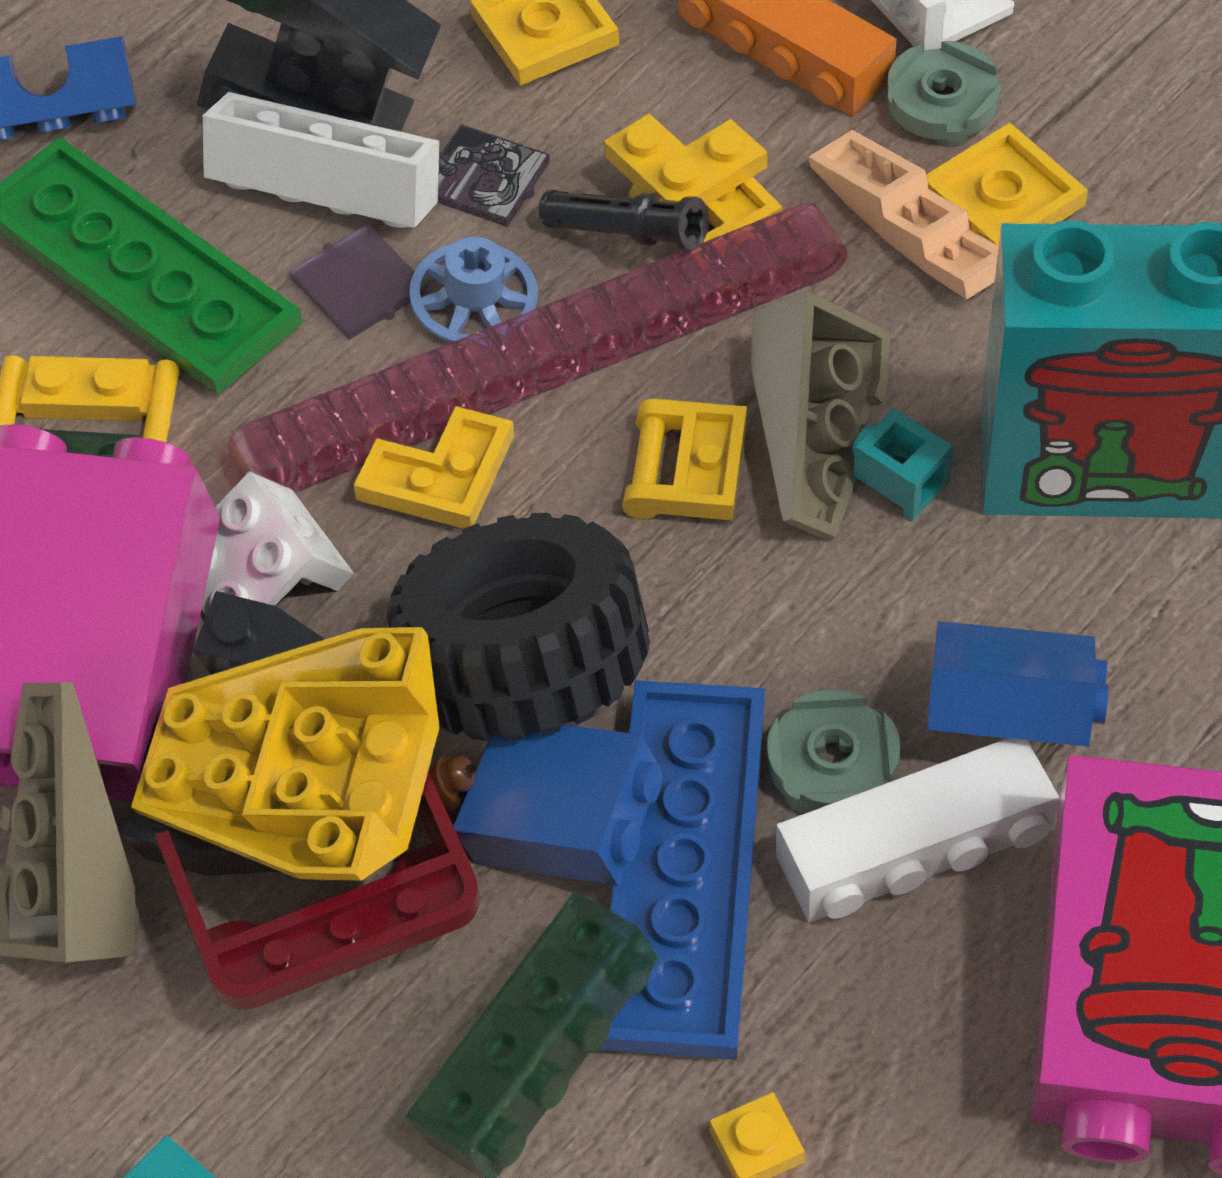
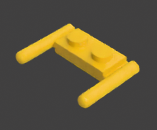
(90, 390)

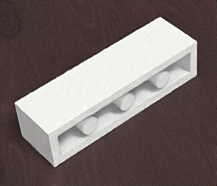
(321, 160)
(916, 828)

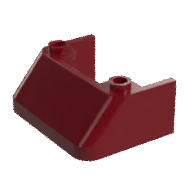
(422, 900)

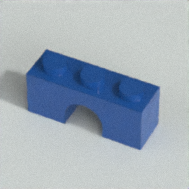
(96, 83)

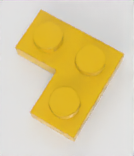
(703, 169)
(441, 484)

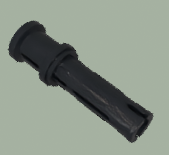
(644, 218)

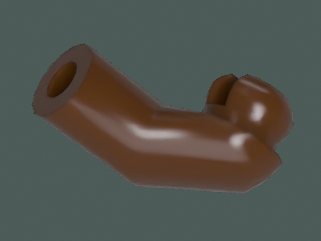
(452, 779)

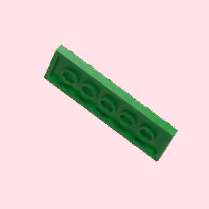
(142, 266)

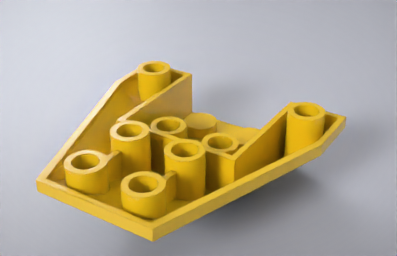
(301, 754)

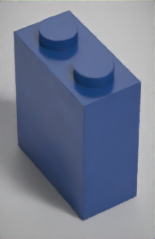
(1016, 684)
(560, 803)

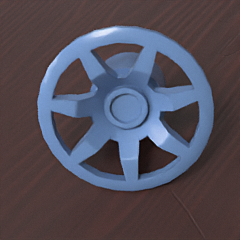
(472, 282)

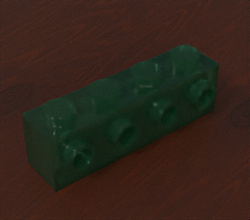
(533, 1037)

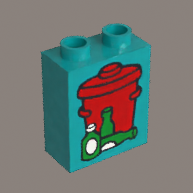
(1104, 372)

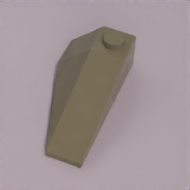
(815, 391)
(65, 866)

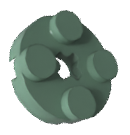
(938, 116)
(826, 718)

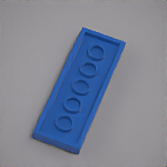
(692, 868)

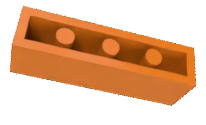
(804, 42)

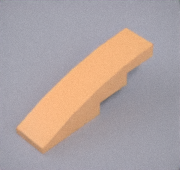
(900, 207)

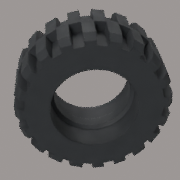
(525, 623)

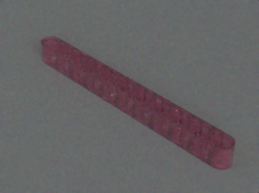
(541, 348)

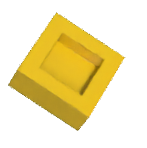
(757, 1139)

